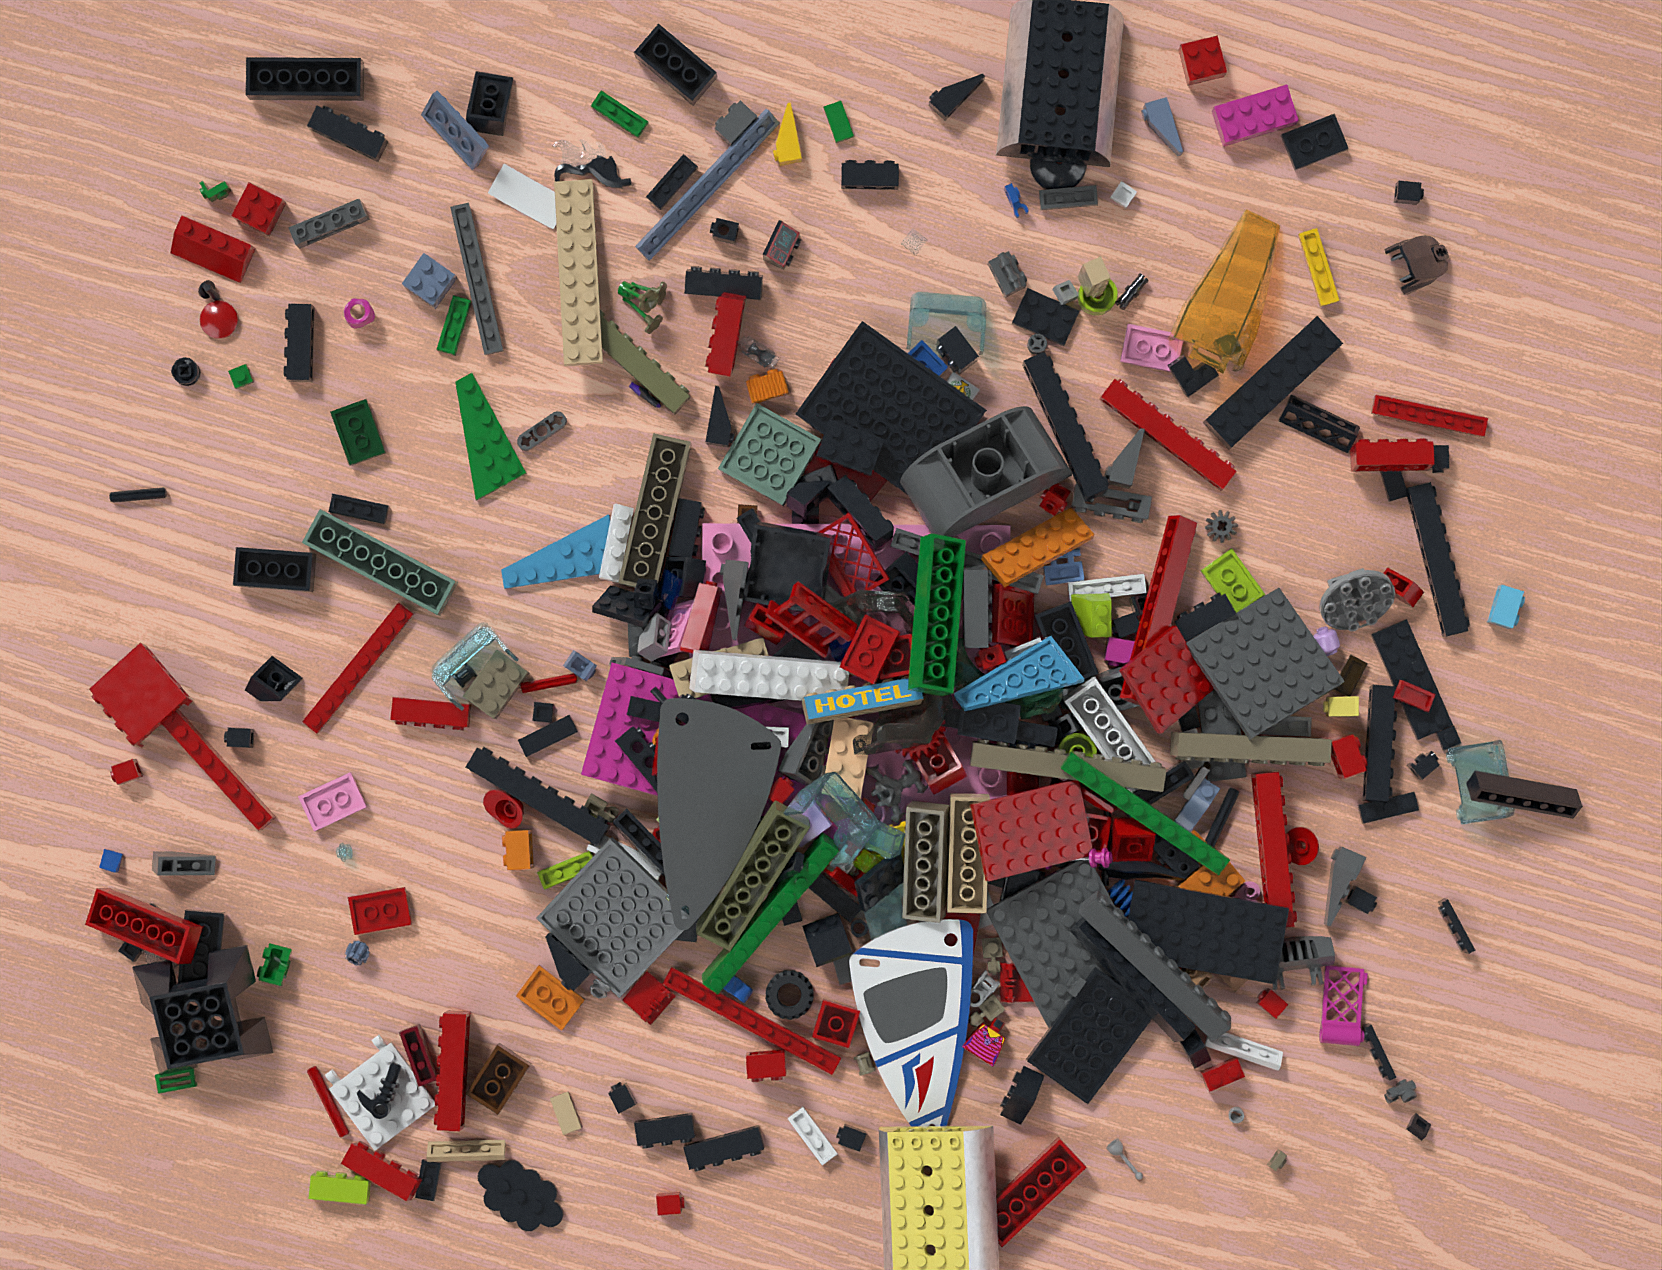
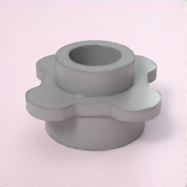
(599, 989)

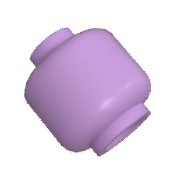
(1327, 640)

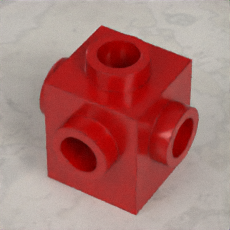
(1054, 499)
(996, 655)

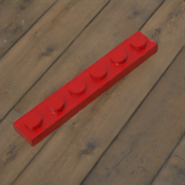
(1429, 415)

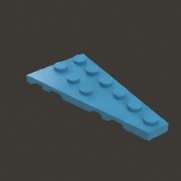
(568, 558)
(1029, 673)

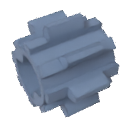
(357, 953)

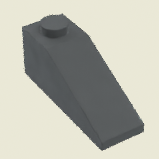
(179, 863)

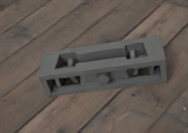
(329, 223)
(1118, 512)

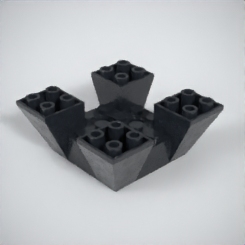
(230, 1038)

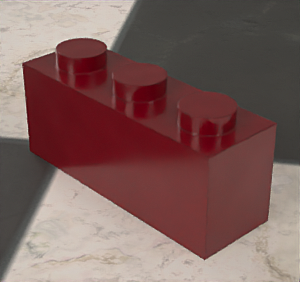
(419, 1055)

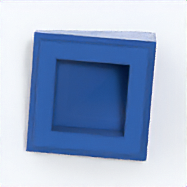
(111, 860)

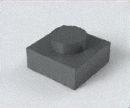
(1075, 984)

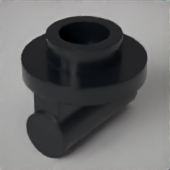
(207, 290)

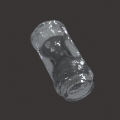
(766, 357)

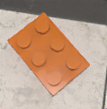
(550, 998)

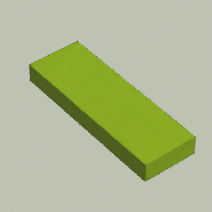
(563, 871)

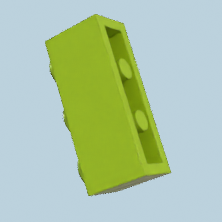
(339, 1188)

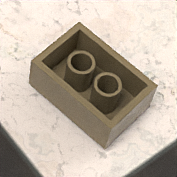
(496, 684)

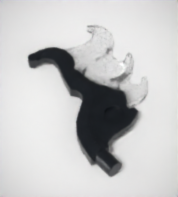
(589, 160)

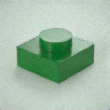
(241, 376)

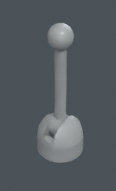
(1116, 1148)

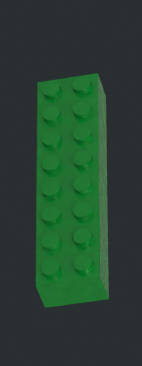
(936, 615)

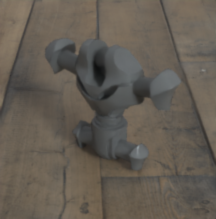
(890, 790)

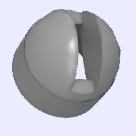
(1234, 1117)

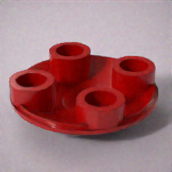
(218, 319)

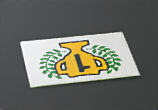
(963, 385)

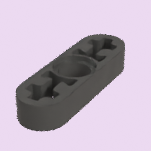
(542, 423)

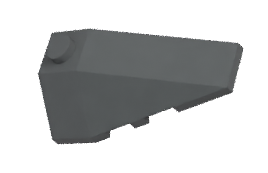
(1112, 682)

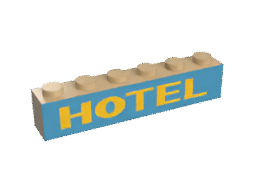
(859, 700)

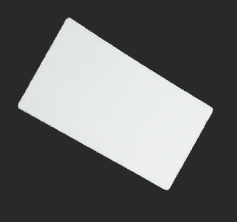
(525, 195)

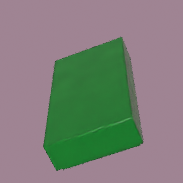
(838, 121)

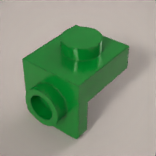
(217, 192)

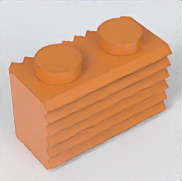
(766, 386)

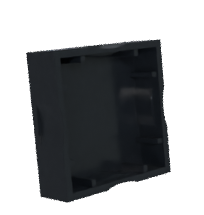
(783, 558)

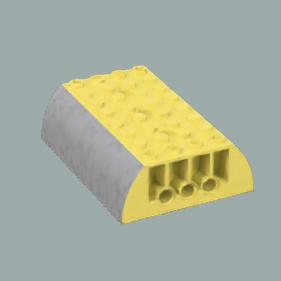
(958, 1190)

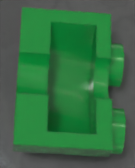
(275, 964)

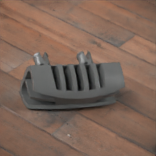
(1304, 953)

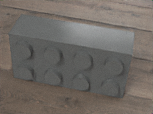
(975, 606)

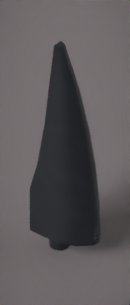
(1139, 870)

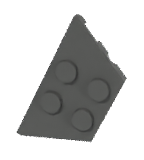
(638, 663)

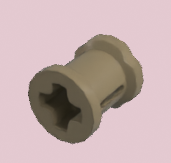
(864, 1063)

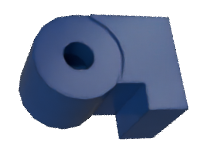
(739, 989)

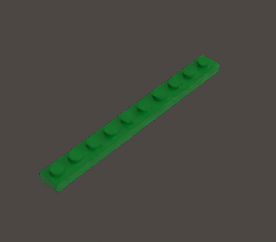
(1145, 813)

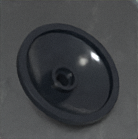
(1056, 176)

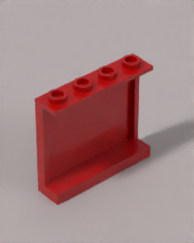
(139, 694)

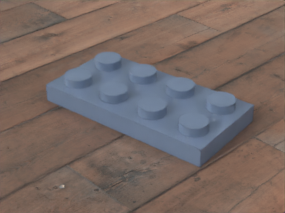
(455, 130)

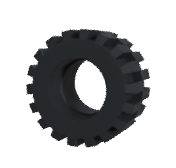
(782, 1010)

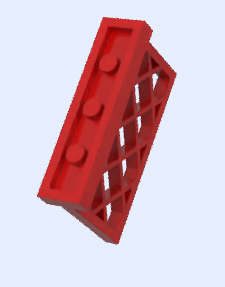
(838, 571)

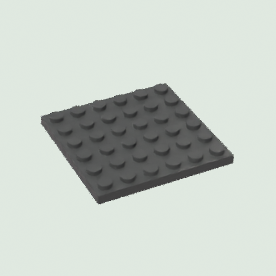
(1264, 663)
(613, 917)

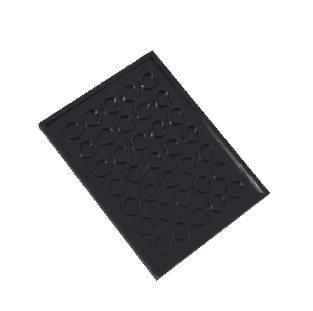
(891, 397)

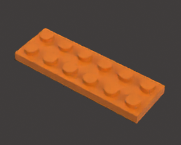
(1037, 547)

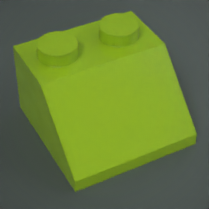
(1093, 613)

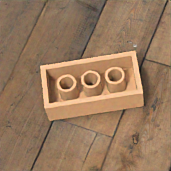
(841, 752)

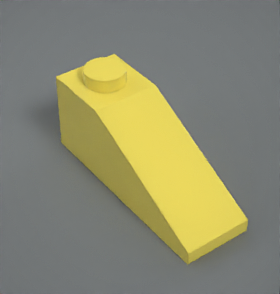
(1341, 706)

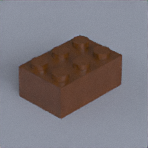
(498, 1078)

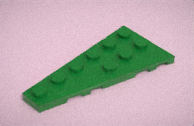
(489, 450)

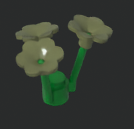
(647, 301)

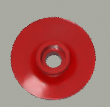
(1298, 854)

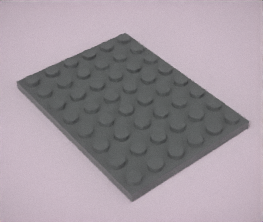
(1038, 936)

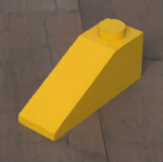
(787, 142)

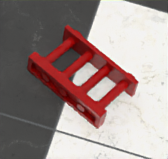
(819, 609)

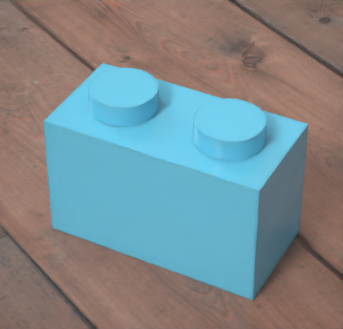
(1506, 606)

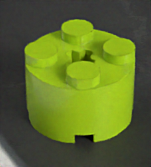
(1098, 306)
(1079, 741)

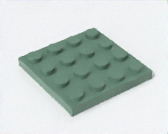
(770, 454)

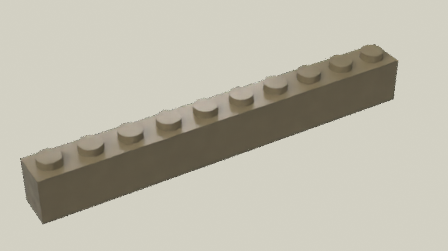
(1048, 763)

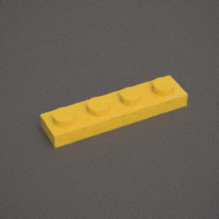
(1318, 267)

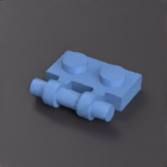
(1064, 572)

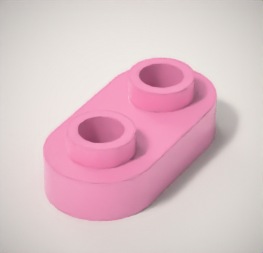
(1242, 891)

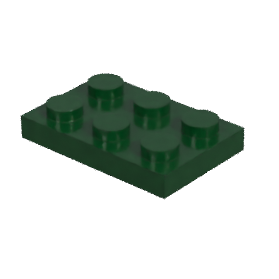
(358, 432)

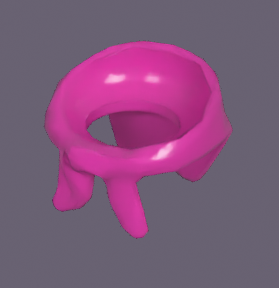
(359, 323)

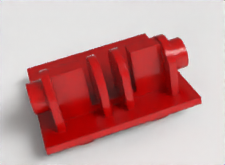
(1012, 986)
(648, 998)

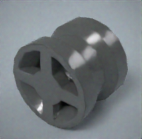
(1037, 339)

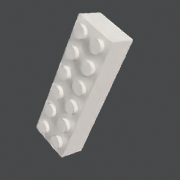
(1106, 723)

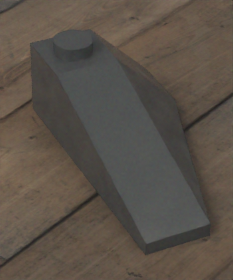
(734, 581)
(807, 753)
(1344, 868)

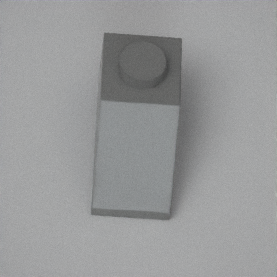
(655, 638)

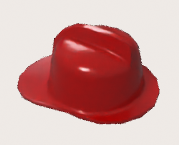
(504, 808)

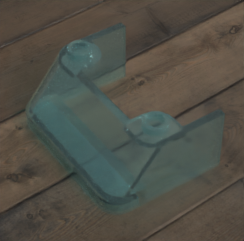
(971, 306)
(461, 652)
(844, 808)

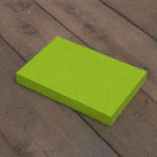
(1231, 577)

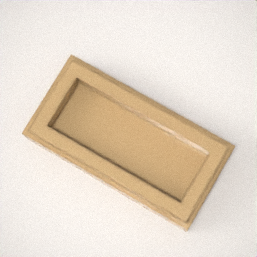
(565, 1113)

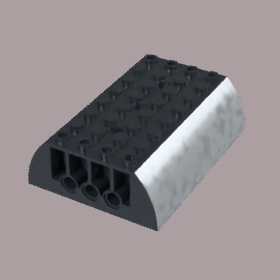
(1034, 88)

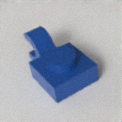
(1013, 196)

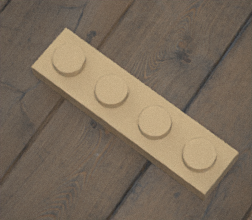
(466, 1150)

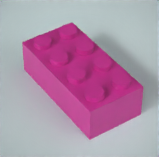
(1255, 115)

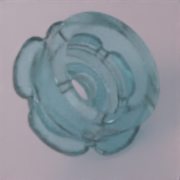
(344, 852)

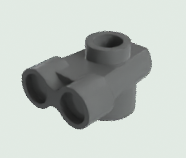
(1403, 1090)

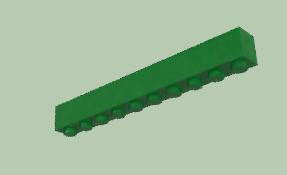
(770, 914)

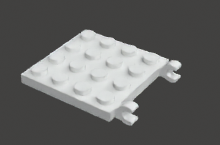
(408, 1103)

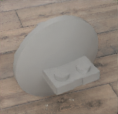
(1356, 598)

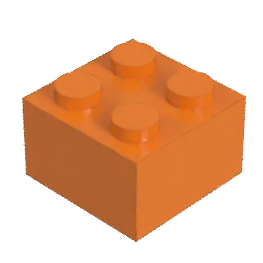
(518, 849)

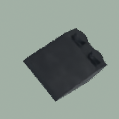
(489, 103)
(569, 967)

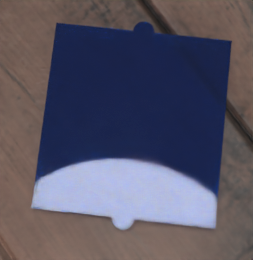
(669, 589)

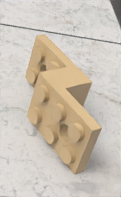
(681, 670)

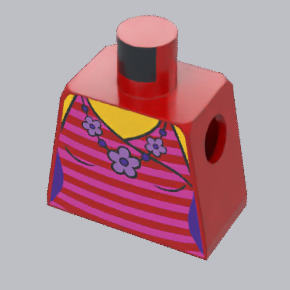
(986, 1041)

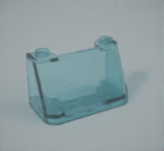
(1482, 757)

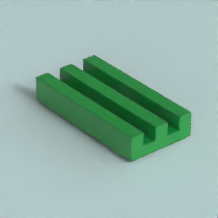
(192, 1077)

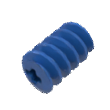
(1122, 895)

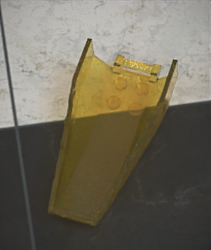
(1231, 295)

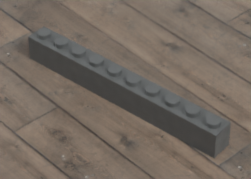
(1155, 965)

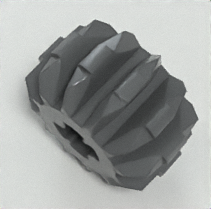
(1222, 519)

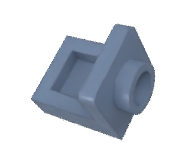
(580, 665)

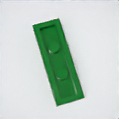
(619, 114)
(454, 325)

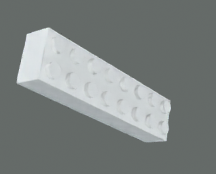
(764, 675)

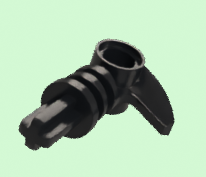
(387, 1091)

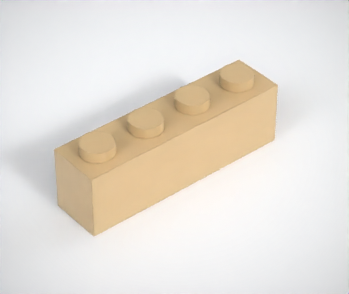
(1094, 277)

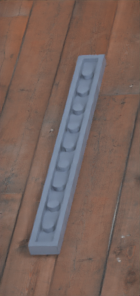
(707, 184)

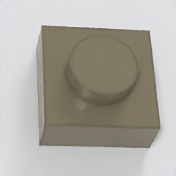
(1278, 1160)

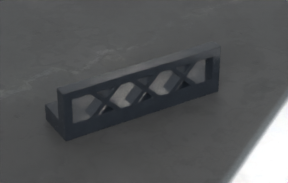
(1308, 412)

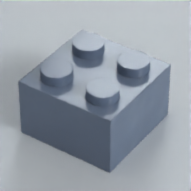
(429, 280)

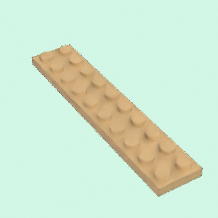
(578, 272)

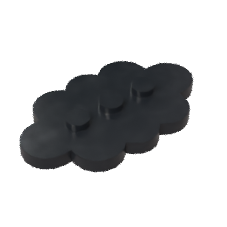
(520, 1195)

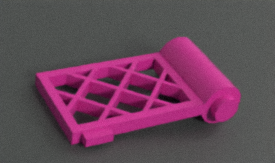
(1339, 1031)

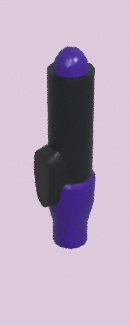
(642, 392)

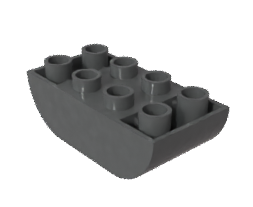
(983, 472)

